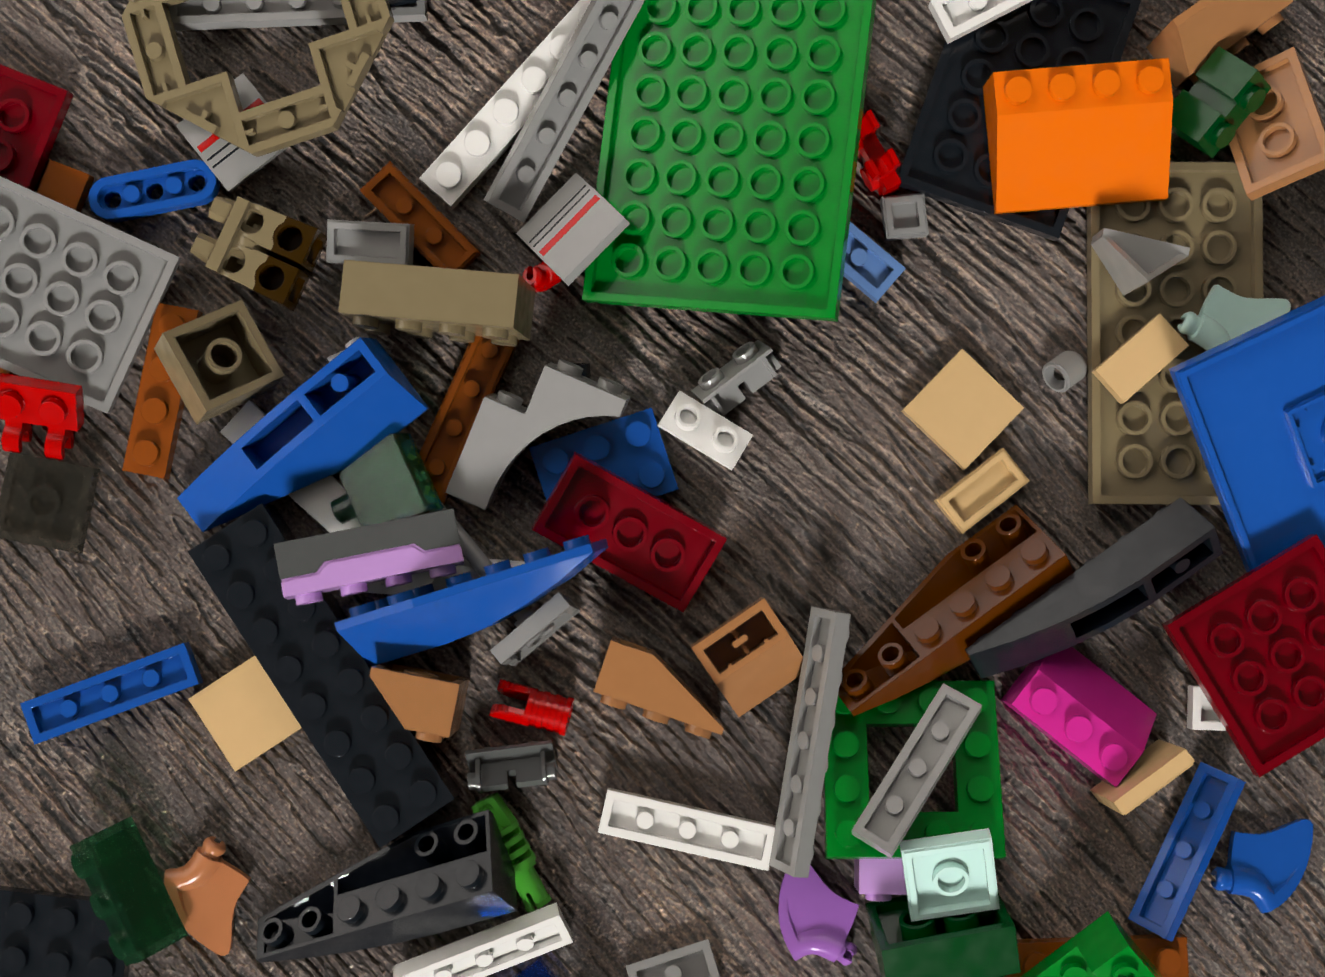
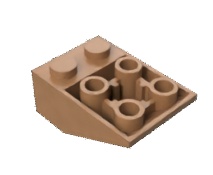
(645, 680)

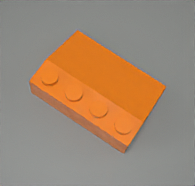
(1079, 135)

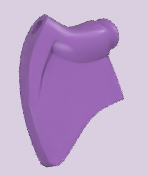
(815, 919)

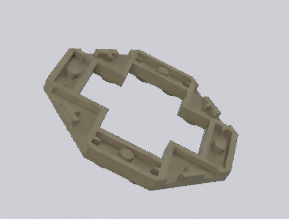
(214, 101)

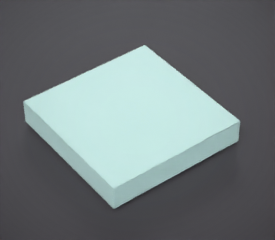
(950, 874)

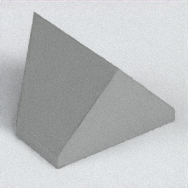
(1134, 258)

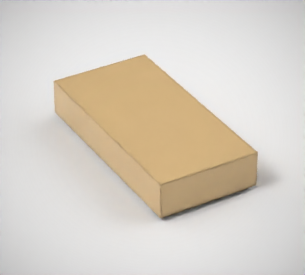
(1140, 358)
(981, 490)

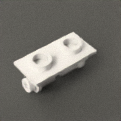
(705, 430)

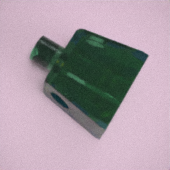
(386, 484)

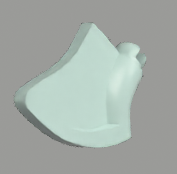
(1228, 316)

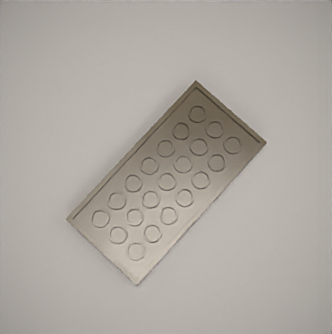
(1146, 446)

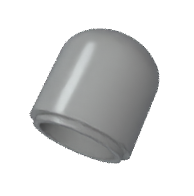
(1071, 367)

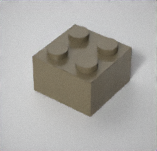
(218, 361)

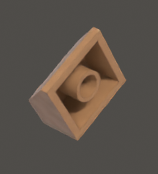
(422, 698)

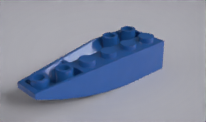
(308, 435)
(432, 618)

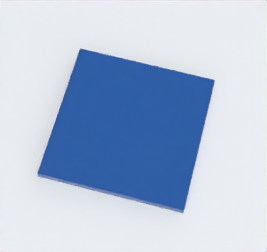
(1263, 429)

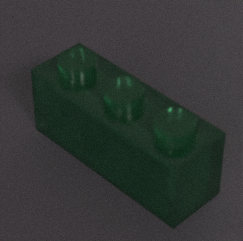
(127, 892)

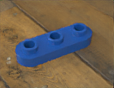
(138, 185)

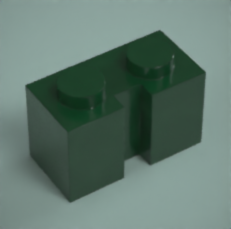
(1218, 102)

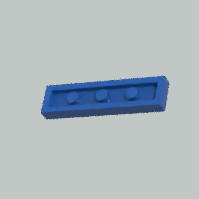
(111, 692)
(1186, 851)

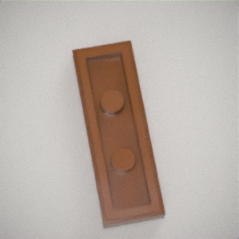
(433, 233)

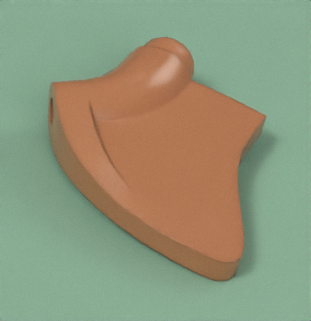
(207, 895)

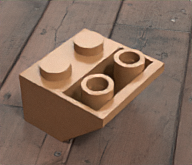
(749, 656)

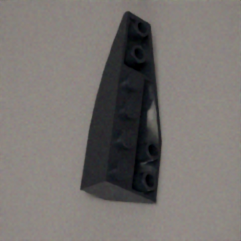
(1102, 591)
(399, 894)

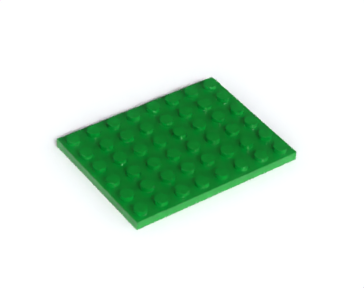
(733, 156)

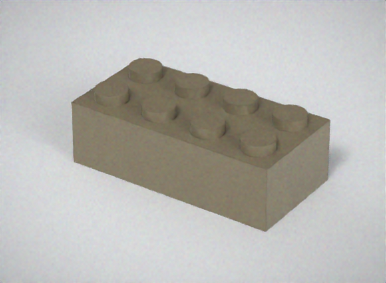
(437, 301)

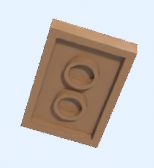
(1285, 134)

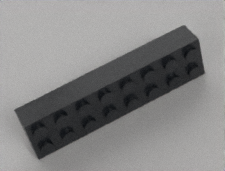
(323, 680)

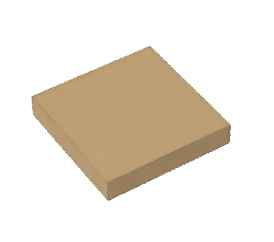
(962, 409)
(245, 713)
(1151, 772)

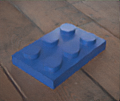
(623, 446)

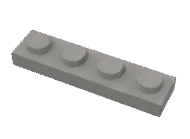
(916, 770)

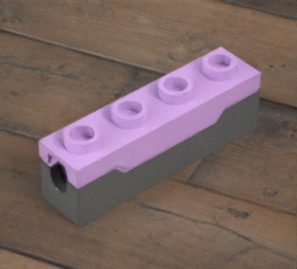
(369, 555)

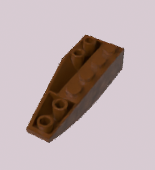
(952, 607)

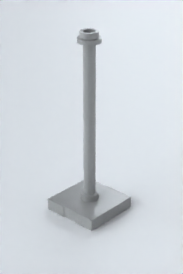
(532, 624)

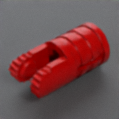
(542, 708)

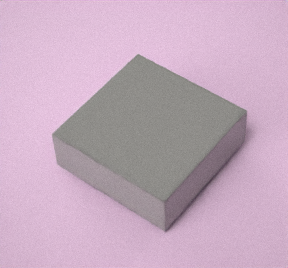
(904, 216)

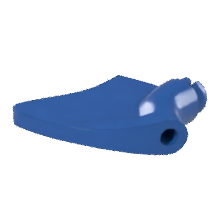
(1266, 864)

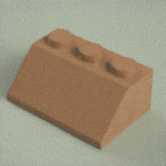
(1210, 24)

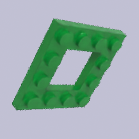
(974, 772)

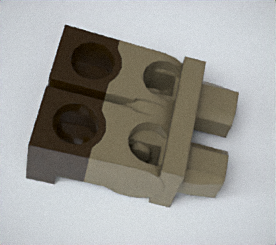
(244, 248)

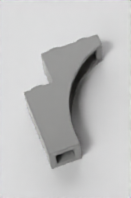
(507, 427)

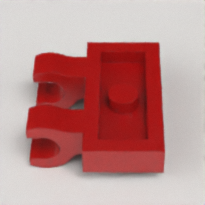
(879, 166)
(42, 404)

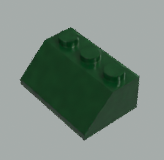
(944, 946)

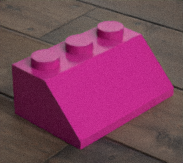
(1083, 713)

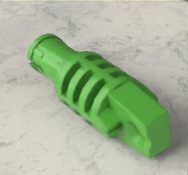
(523, 858)

